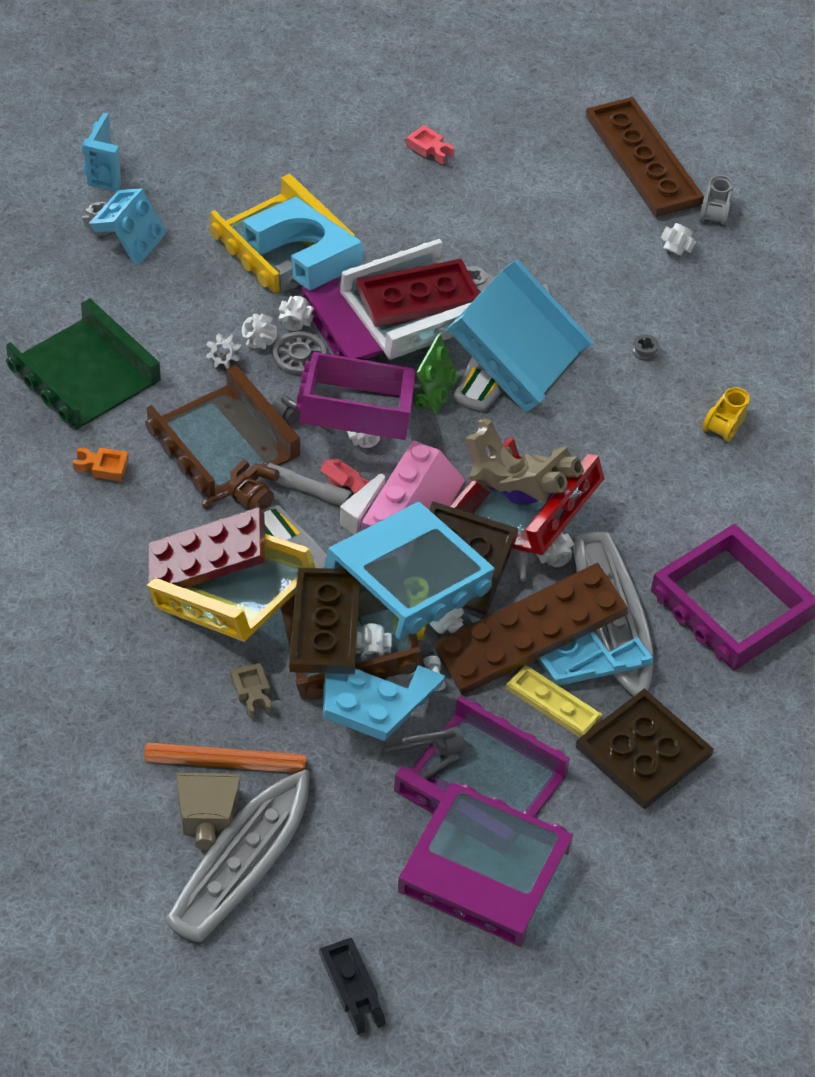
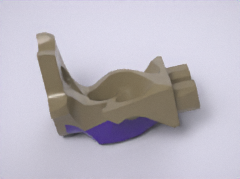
(521, 480)

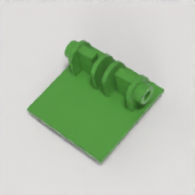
(436, 376)

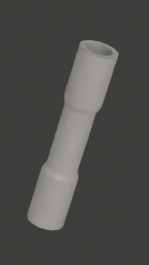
(325, 491)

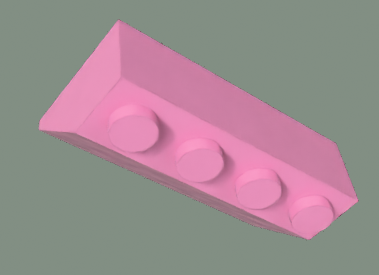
(419, 477)

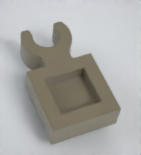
(251, 686)

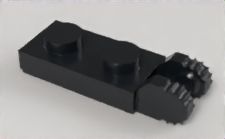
(351, 982)

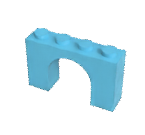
(297, 221)

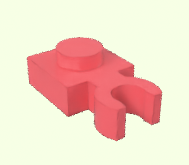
(429, 142)
(343, 475)

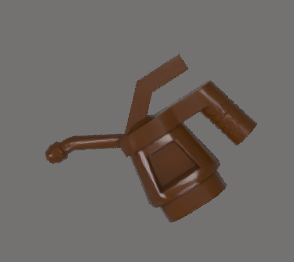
(246, 488)

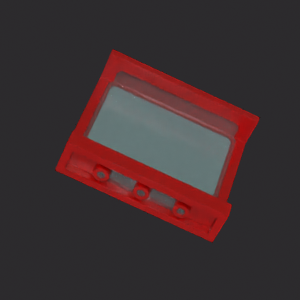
(537, 522)

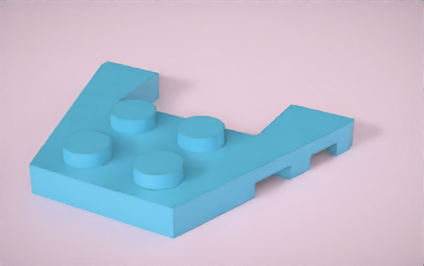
(590, 659)
(373, 703)

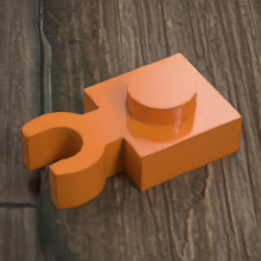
(105, 464)

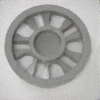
(296, 352)

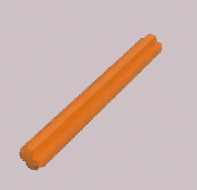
(225, 757)

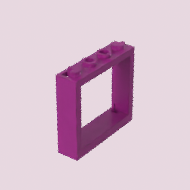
(354, 415)
(763, 567)

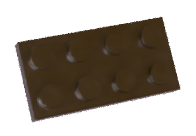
(325, 622)

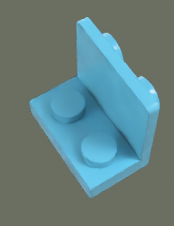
(102, 157)
(133, 221)

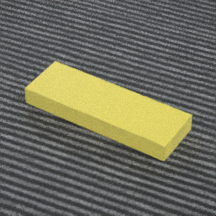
(553, 701)

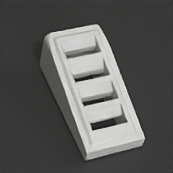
(356, 507)

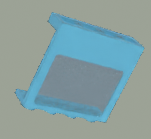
(413, 567)

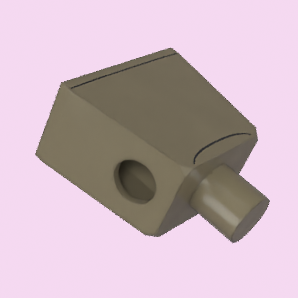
(207, 804)

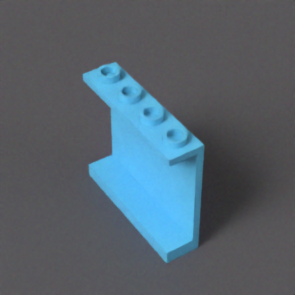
(520, 335)

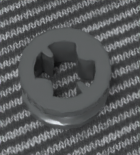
(645, 340)

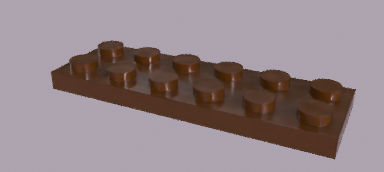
(644, 156)
(530, 628)

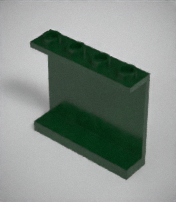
(86, 367)

